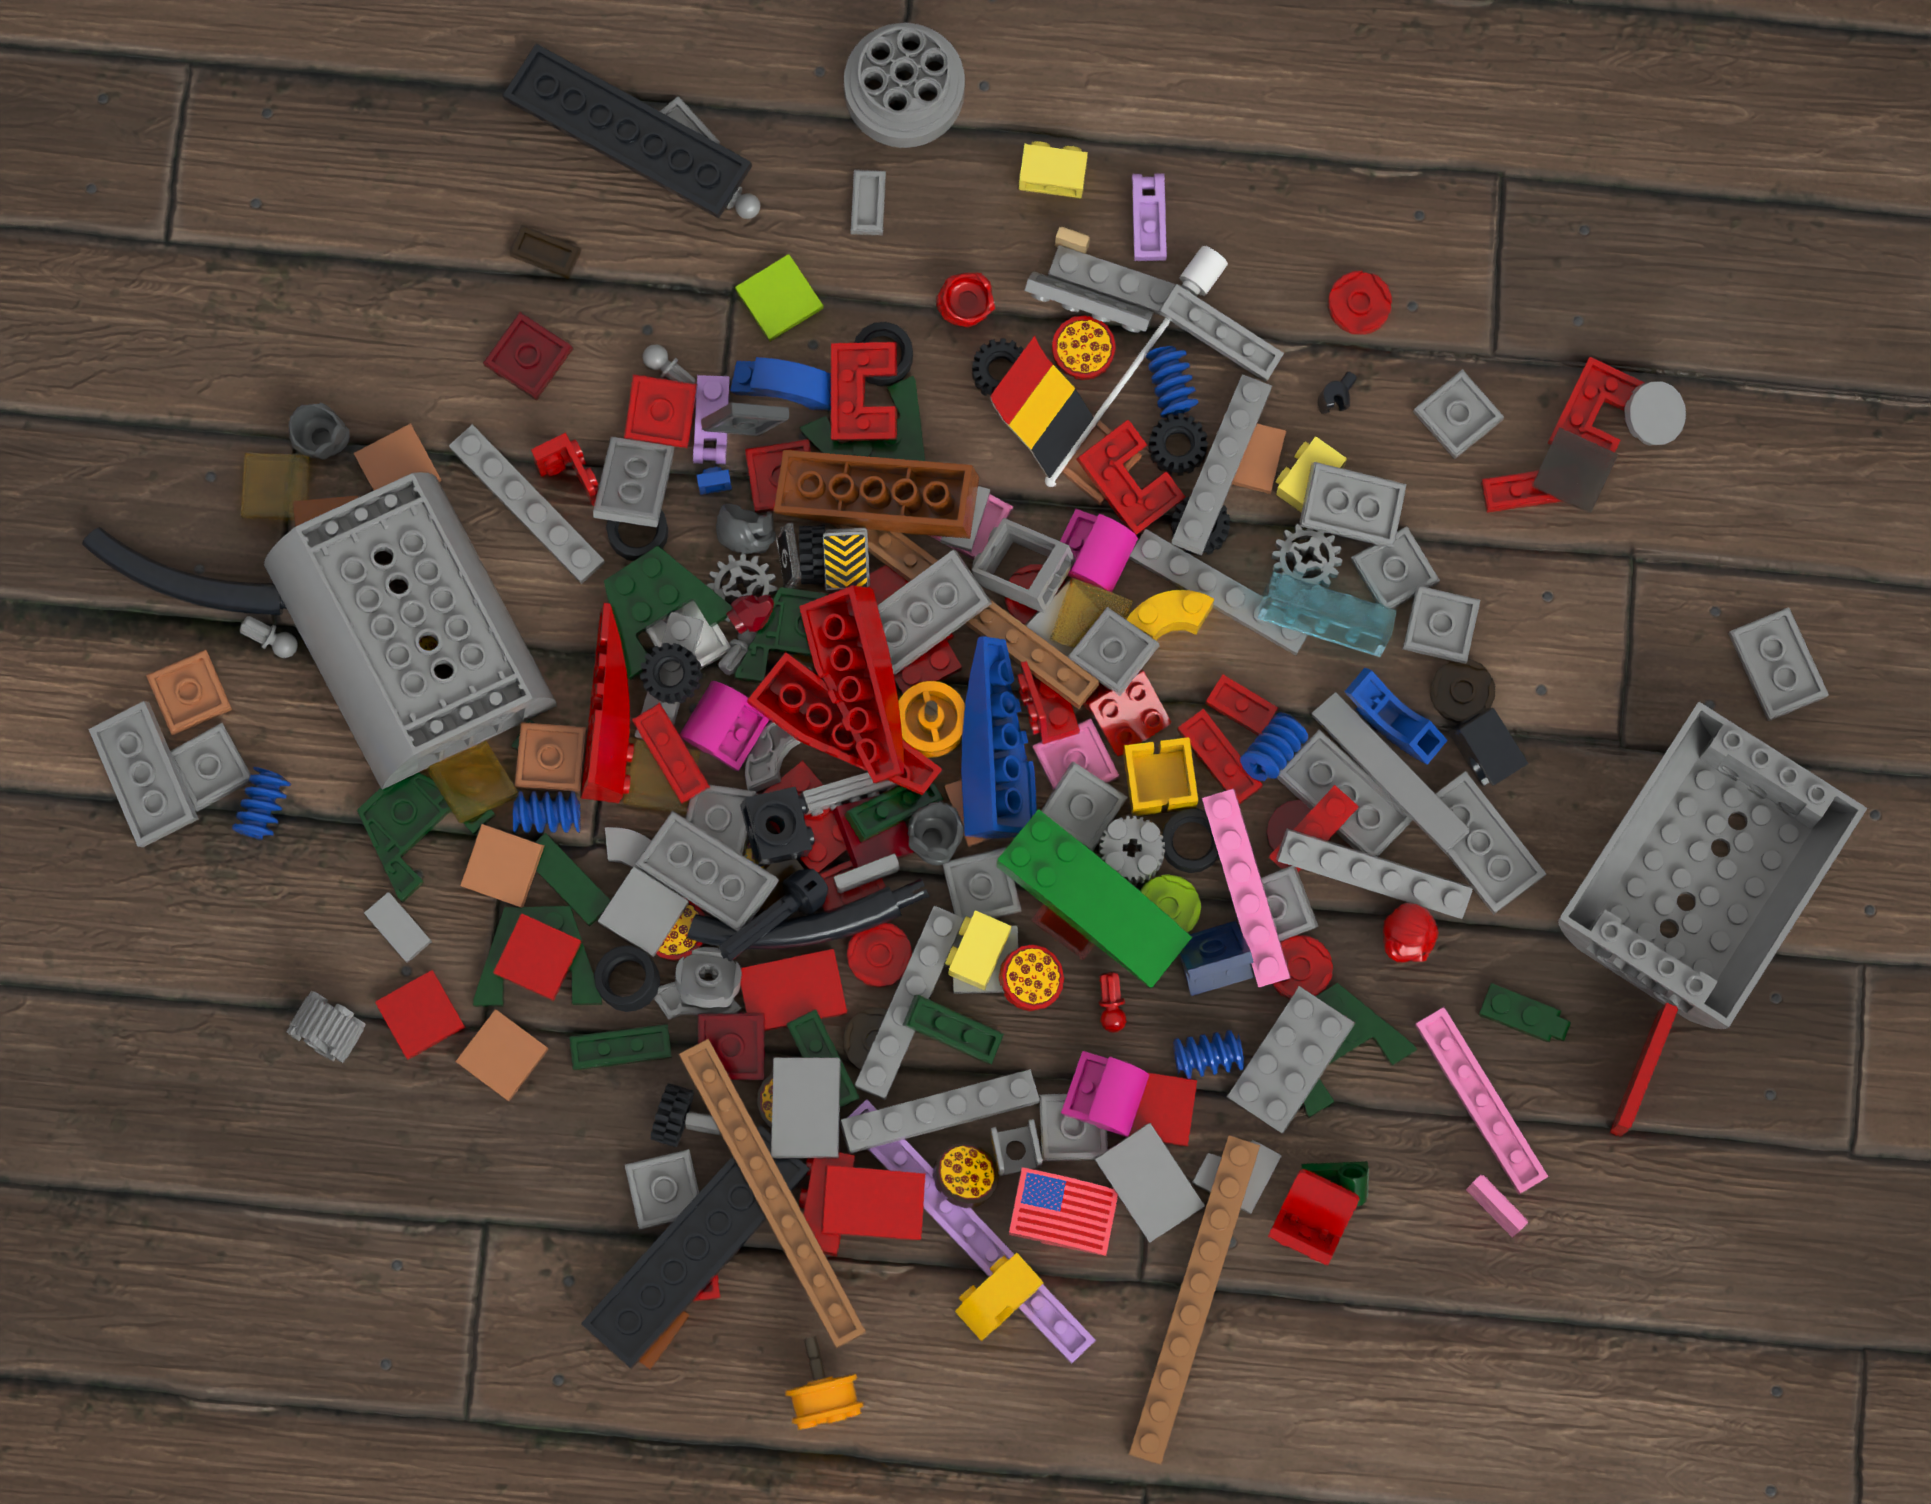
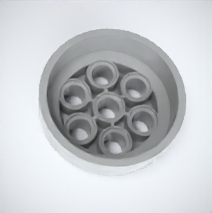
(920, 119)

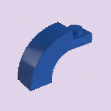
(783, 380)
(1393, 718)

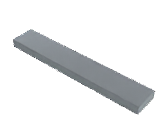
(1390, 772)

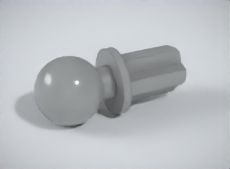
(746, 205)
(656, 358)
(282, 644)
(736, 653)

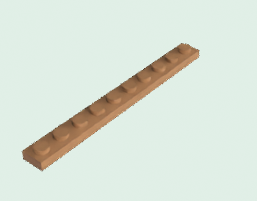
(1022, 643)
(772, 1193)
(1194, 1300)

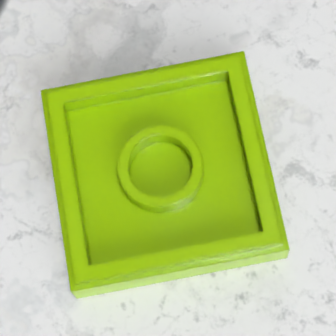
(779, 297)

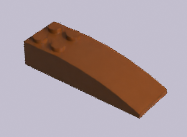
(878, 493)

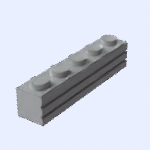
(843, 792)

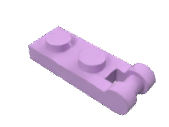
(1149, 218)
(710, 397)

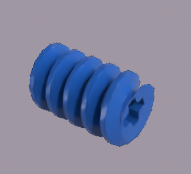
(1170, 380)
(1274, 747)
(260, 804)
(546, 812)
(1208, 1053)

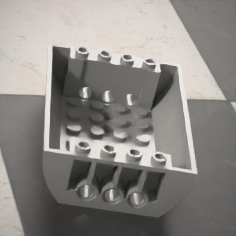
(371, 636)
(1740, 899)

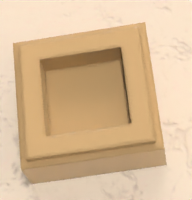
(1072, 240)

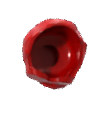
(965, 299)
(1409, 933)

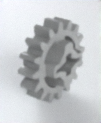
(1295, 552)
(753, 583)

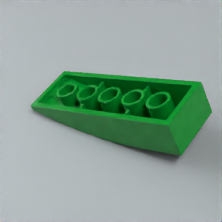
(1093, 898)

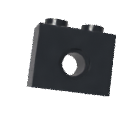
(787, 812)

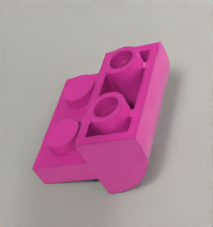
(1099, 548)
(724, 725)
(1105, 1093)

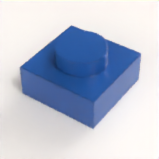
(714, 480)

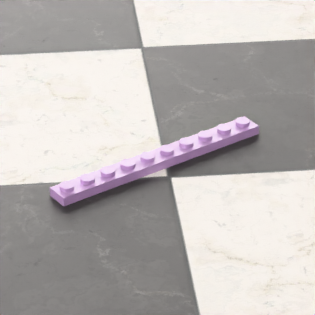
(983, 1247)

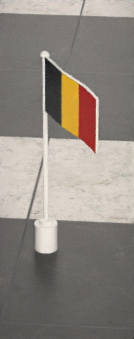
(1048, 409)

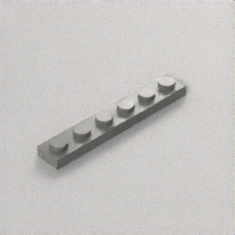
(1221, 465)
(526, 504)
(1229, 595)
(1374, 873)
(920, 980)
(939, 1111)

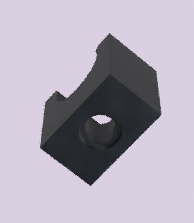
(1487, 747)

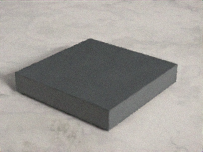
(745, 419)

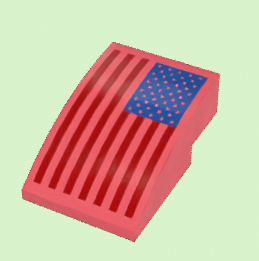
(1063, 1211)

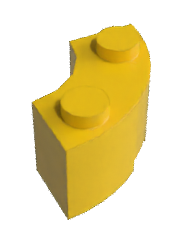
(1172, 612)
(998, 1296)

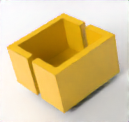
(1161, 777)

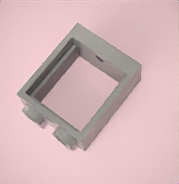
(1047, 581)

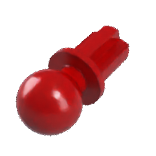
(1112, 1018)

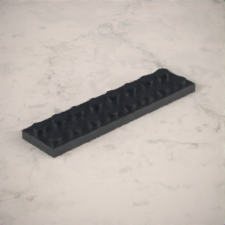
(627, 130)
(683, 1260)

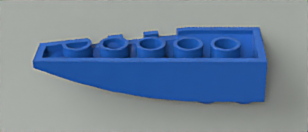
(994, 763)

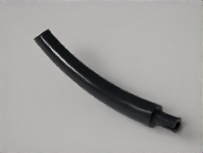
(181, 585)
(822, 926)

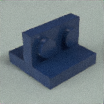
(1216, 958)

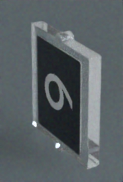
(788, 556)

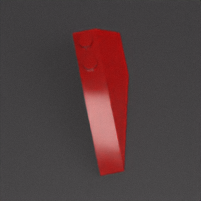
(858, 670)
(801, 707)
(609, 718)

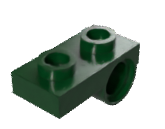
(1349, 1175)

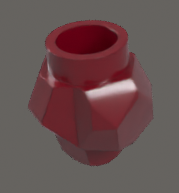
(750, 612)

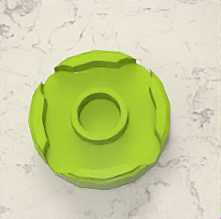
(1175, 898)

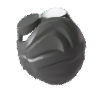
(317, 431)
(744, 529)
(935, 832)

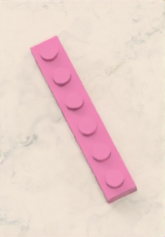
(1246, 887)
(1481, 1100)

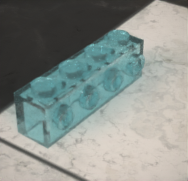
(1327, 614)

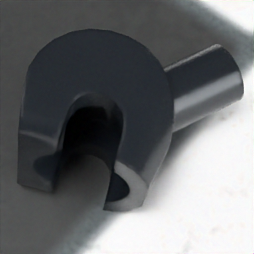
(1336, 392)

